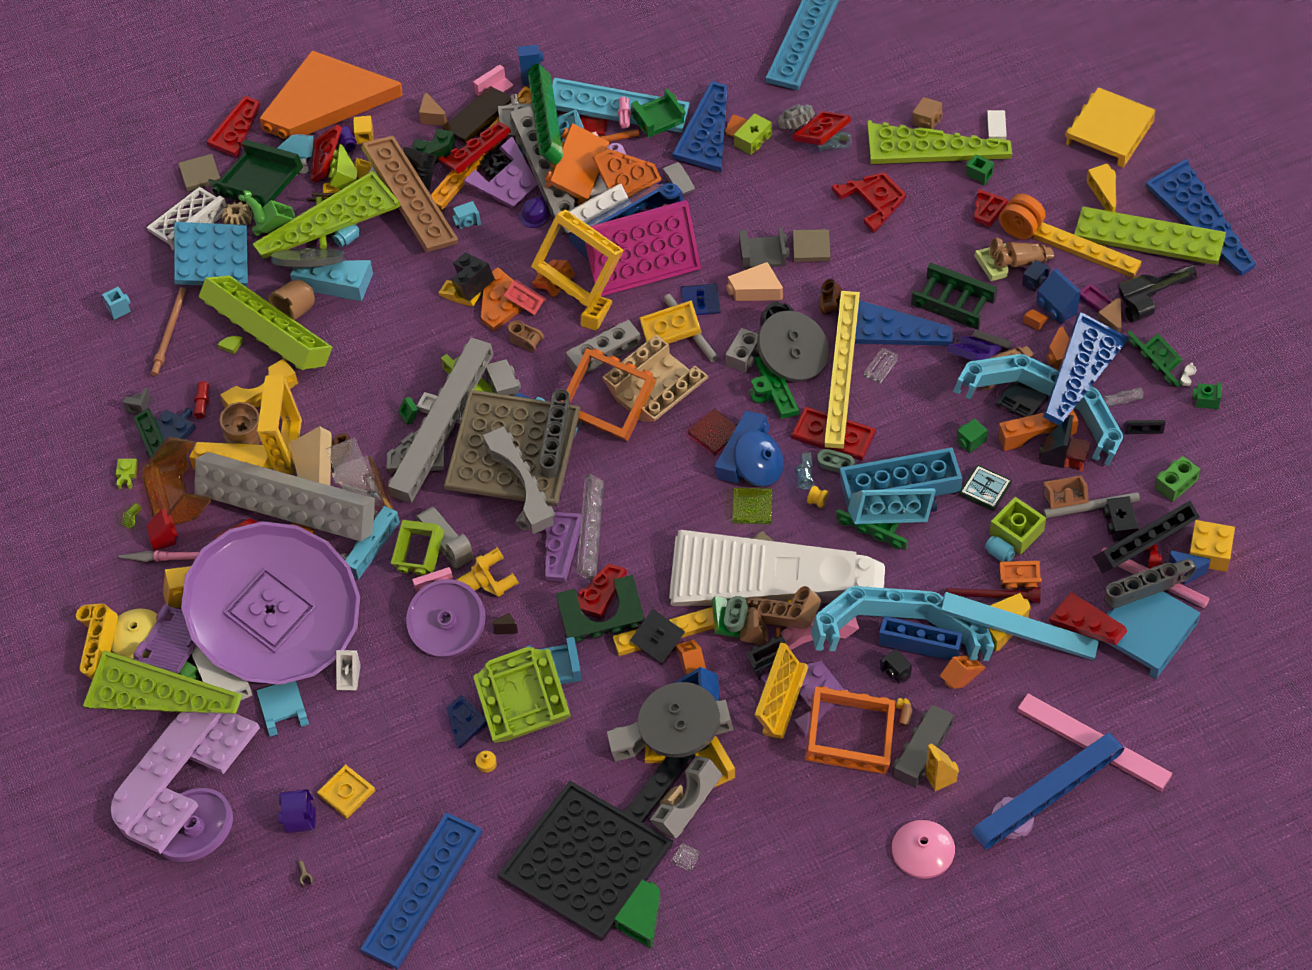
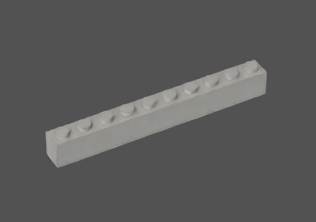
(440, 420)

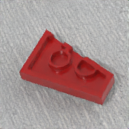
(323, 153)
(600, 593)

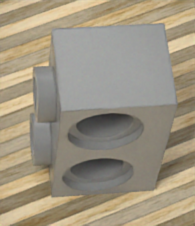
(742, 351)

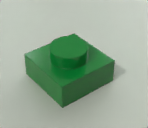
(408, 410)

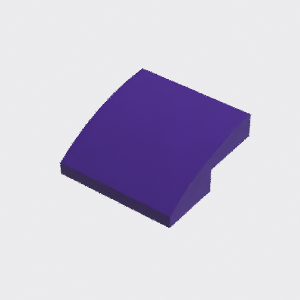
(974, 348)

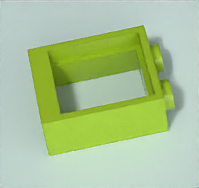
(401, 549)

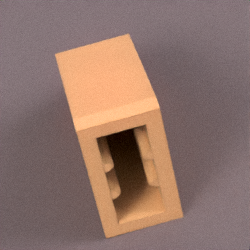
(755, 284)

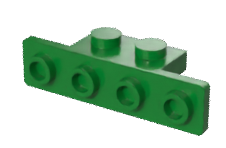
(1161, 354)
(879, 531)

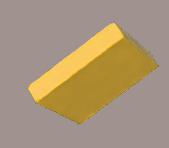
(346, 791)

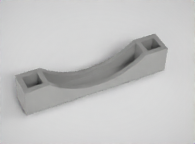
(501, 449)
(627, 740)

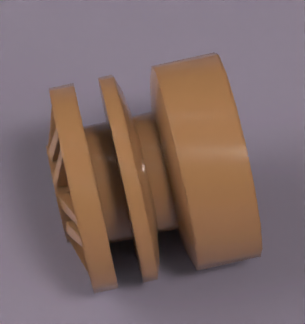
(240, 424)

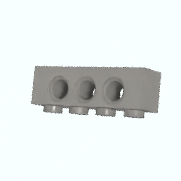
(613, 342)

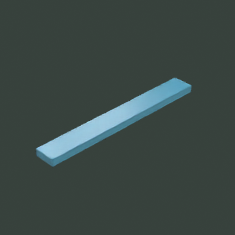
(1019, 626)

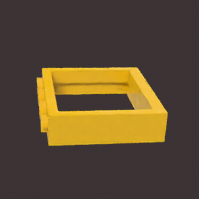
(594, 239)
(278, 402)

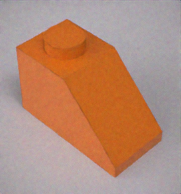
(1057, 348)
(690, 656)
(961, 671)

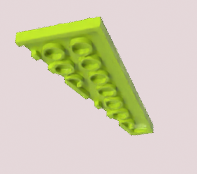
(134, 685)

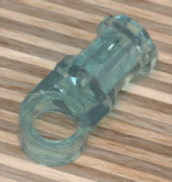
(834, 142)
(804, 471)

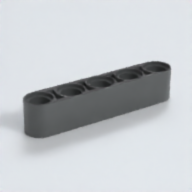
(555, 441)

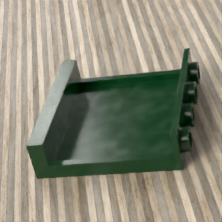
(261, 171)

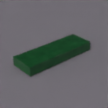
(149, 431)

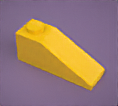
(1103, 184)
(939, 768)

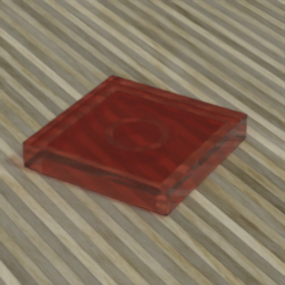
(713, 431)

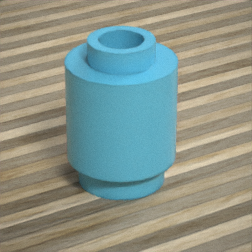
(346, 235)
(1000, 549)

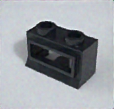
(758, 652)

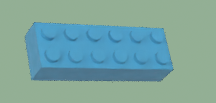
(917, 471)

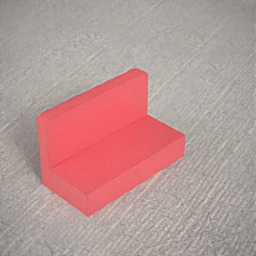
(524, 297)

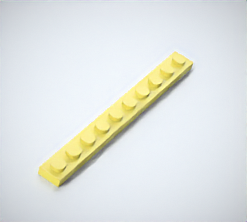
(842, 370)

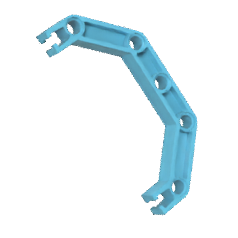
(1042, 378)
(896, 603)

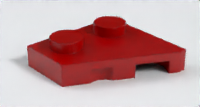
(988, 207)

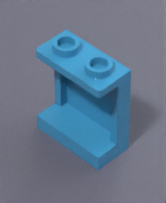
(566, 661)

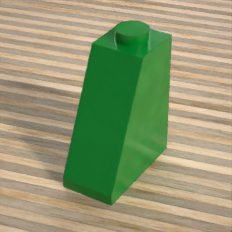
(640, 914)

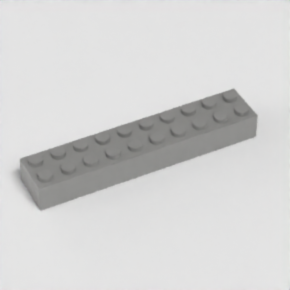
(284, 496)

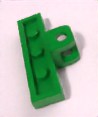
(773, 388)

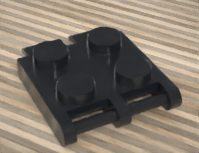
(1022, 399)

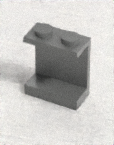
(764, 249)

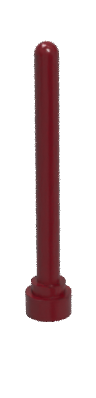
(1032, 594)

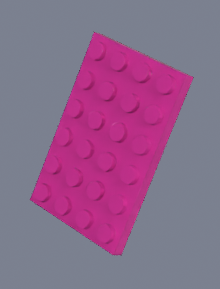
(654, 244)

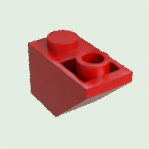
(162, 530)

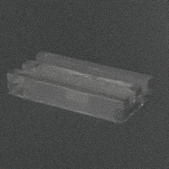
(874, 376)

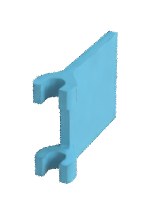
(281, 703)

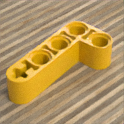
(101, 629)

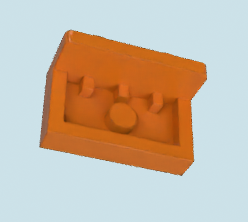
(563, 267)
(1020, 574)

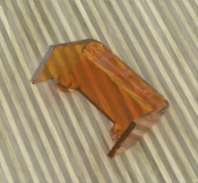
(165, 482)

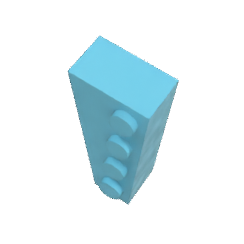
(341, 280)

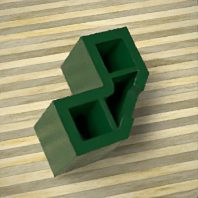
(441, 145)

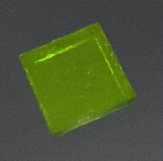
(752, 505)

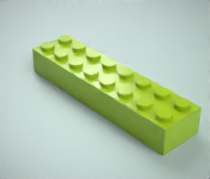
(265, 322)

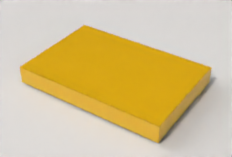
(671, 323)

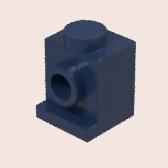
(1035, 275)

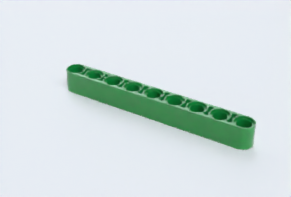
(545, 114)

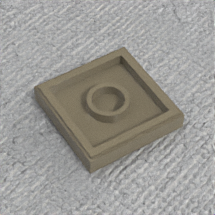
(198, 172)
(811, 245)

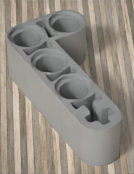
(454, 547)

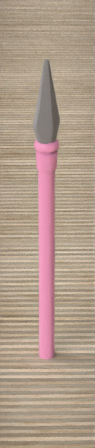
(157, 556)

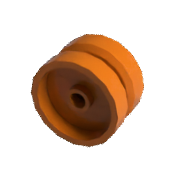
(1022, 216)

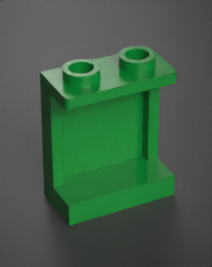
(658, 114)

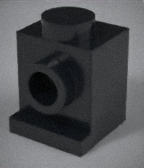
(896, 666)

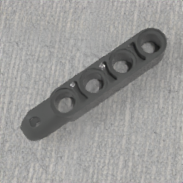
(1141, 584)

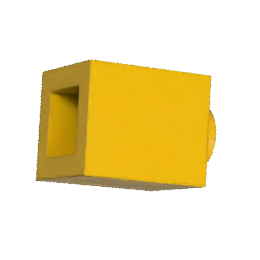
(363, 129)

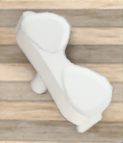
(1189, 370)

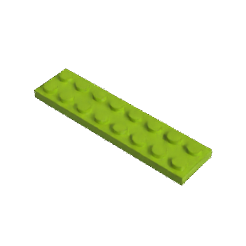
(1150, 235)

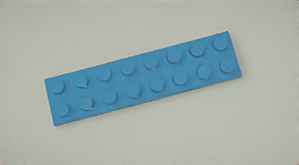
(801, 43)

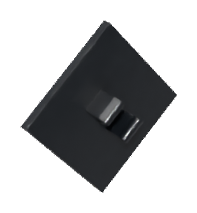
(657, 636)

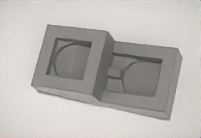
(677, 175)

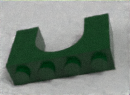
(580, 627)

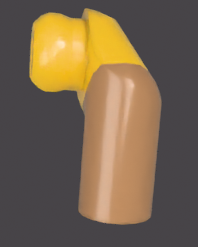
(906, 712)

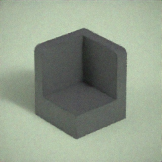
(137, 403)

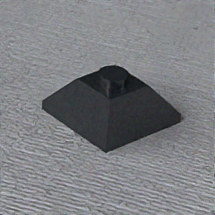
(1057, 444)

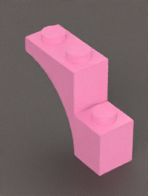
(796, 637)

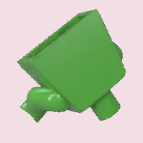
(268, 217)

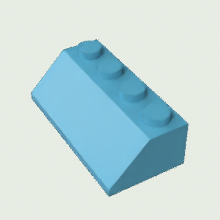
(891, 506)

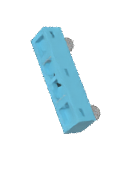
(366, 550)

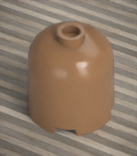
(293, 298)

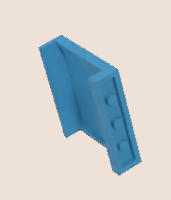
(1154, 629)

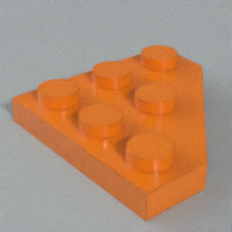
(624, 169)
(495, 306)

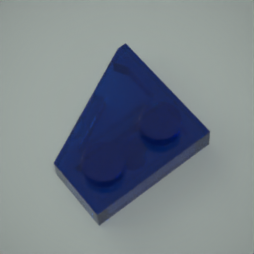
(464, 720)

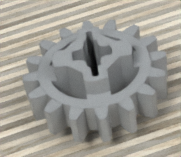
(795, 116)

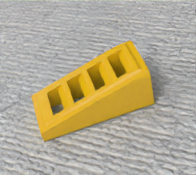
(595, 314)

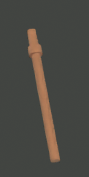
(159, 358)

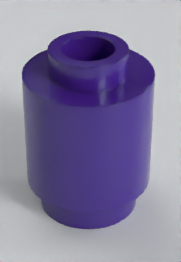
(347, 139)

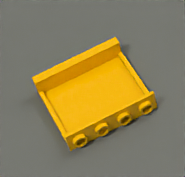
(1111, 124)

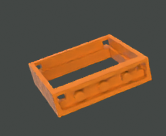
(640, 402)
(842, 757)

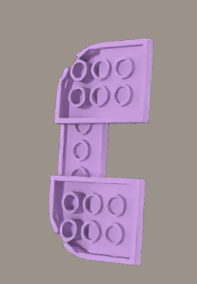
(143, 804)

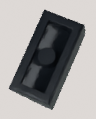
(1144, 426)

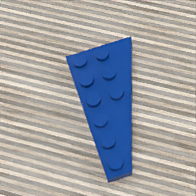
(704, 135)
(893, 327)

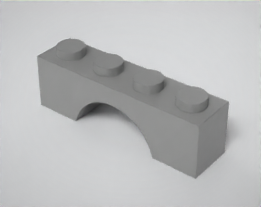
(701, 778)

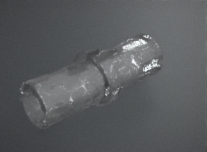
(1124, 397)

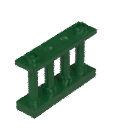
(961, 283)

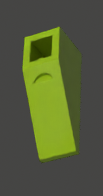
(342, 169)

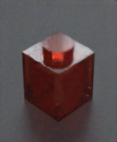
(1077, 454)

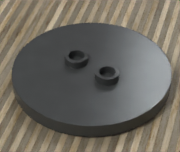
(307, 257)
(792, 346)
(678, 719)

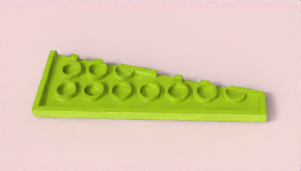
(909, 145)
(347, 207)

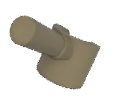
(305, 875)

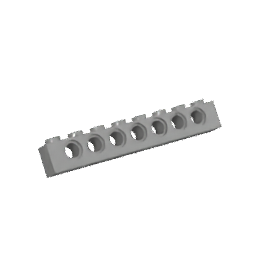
(525, 130)

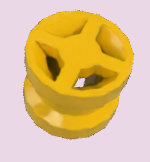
(817, 497)

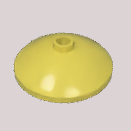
(127, 639)

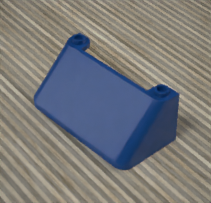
(653, 196)

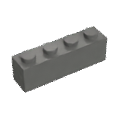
(932, 730)

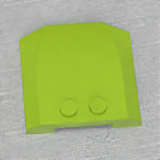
(521, 693)

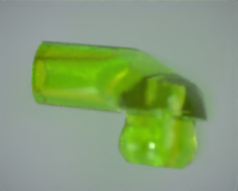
(129, 515)

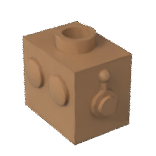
(927, 113)

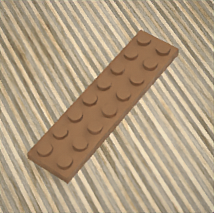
(415, 200)

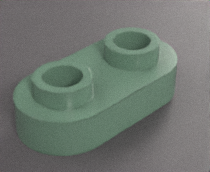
(835, 459)
(734, 617)

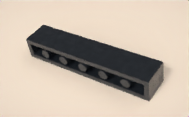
(1146, 537)

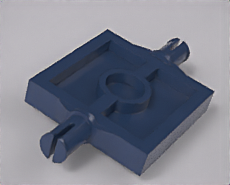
(175, 425)

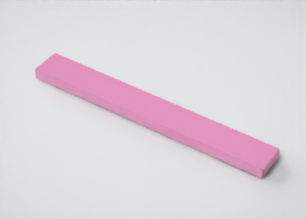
(1084, 736)

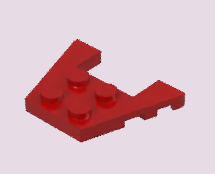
(878, 192)

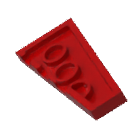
(234, 129)
(1088, 620)

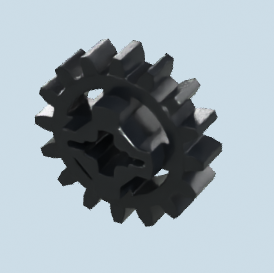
(498, 162)

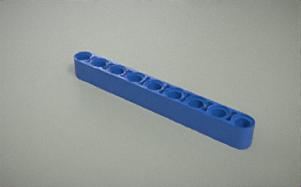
(1047, 791)

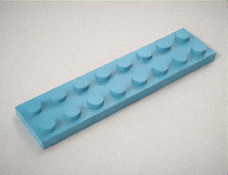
(600, 100)

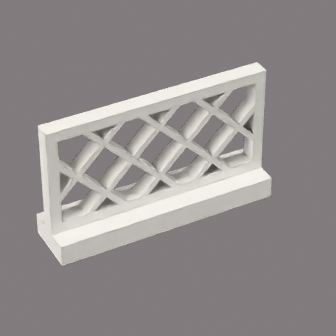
(205, 214)

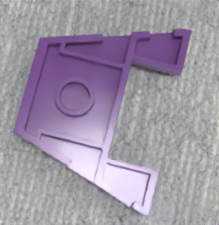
(511, 183)
(817, 676)

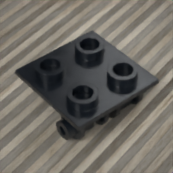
(422, 163)

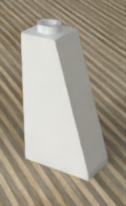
(218, 677)

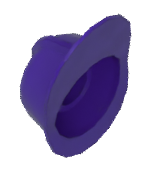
(534, 212)

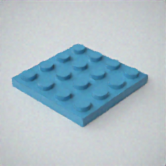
(209, 251)

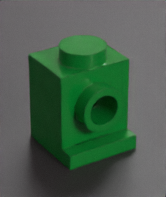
(980, 169)
(1207, 395)

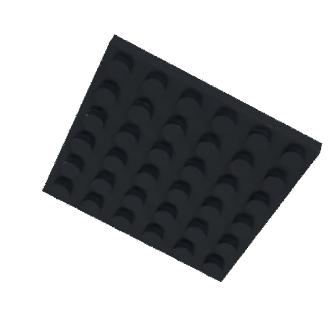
(585, 859)

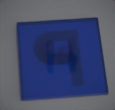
(704, 298)

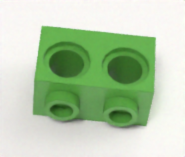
(1179, 481)

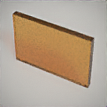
(380, 483)

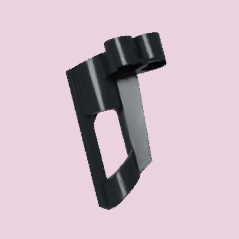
(1138, 290)

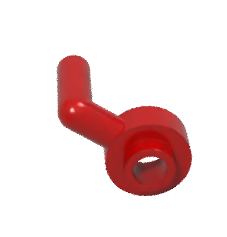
(1154, 558)

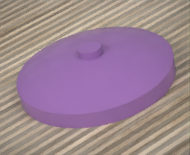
(445, 618)
(204, 828)

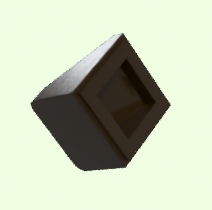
(505, 625)

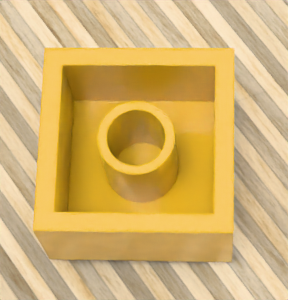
(1212, 542)

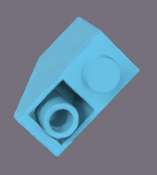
(299, 144)

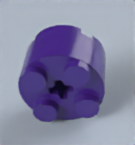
(297, 811)

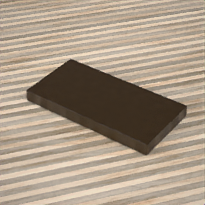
(477, 114)

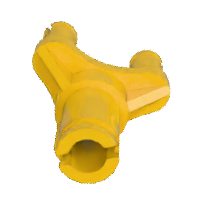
(481, 577)

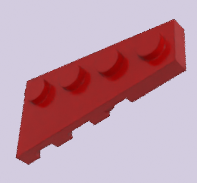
(476, 147)

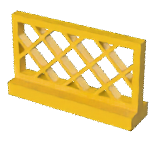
(784, 688)

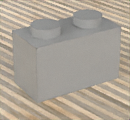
(502, 379)

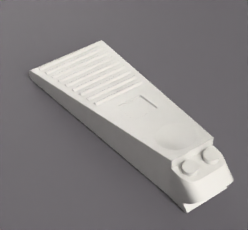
(747, 567)

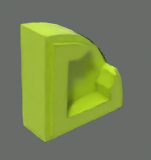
(230, 344)

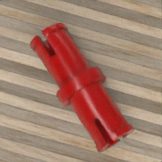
(201, 399)

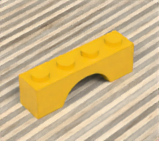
(254, 395)

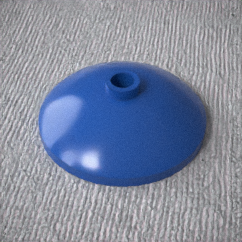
(752, 461)

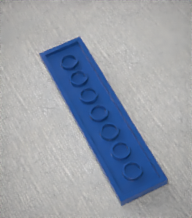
(421, 891)

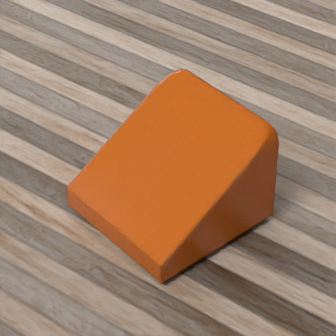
(734, 125)
(1035, 319)

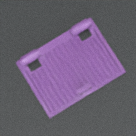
(167, 642)

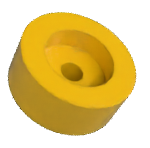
(486, 761)

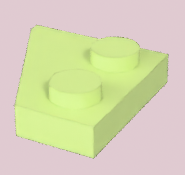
(987, 263)

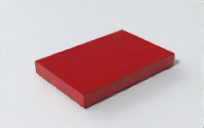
(821, 128)

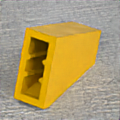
(1014, 604)

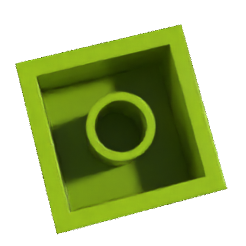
(1018, 525)

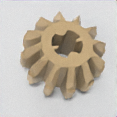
(237, 214)

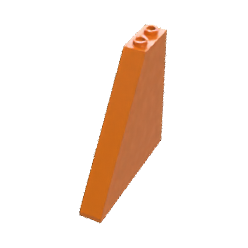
(324, 94)

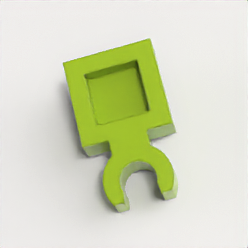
(125, 470)

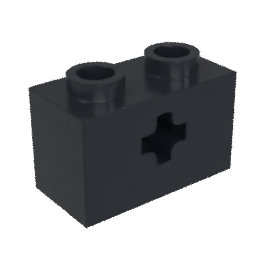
(1120, 517)

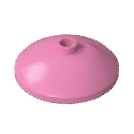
(923, 859)

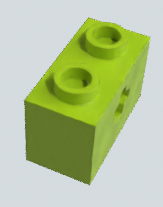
(753, 134)

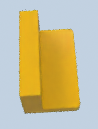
(719, 757)

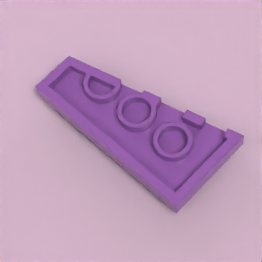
(561, 544)

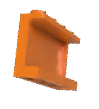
(577, 169)

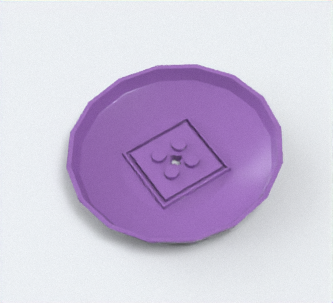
(262, 569)

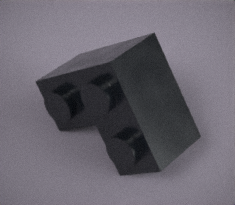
(472, 276)

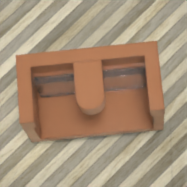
(1066, 492)

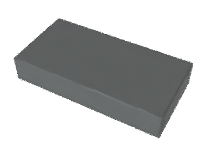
(993, 339)

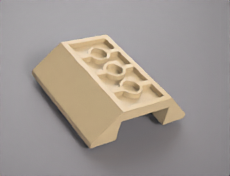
(672, 379)

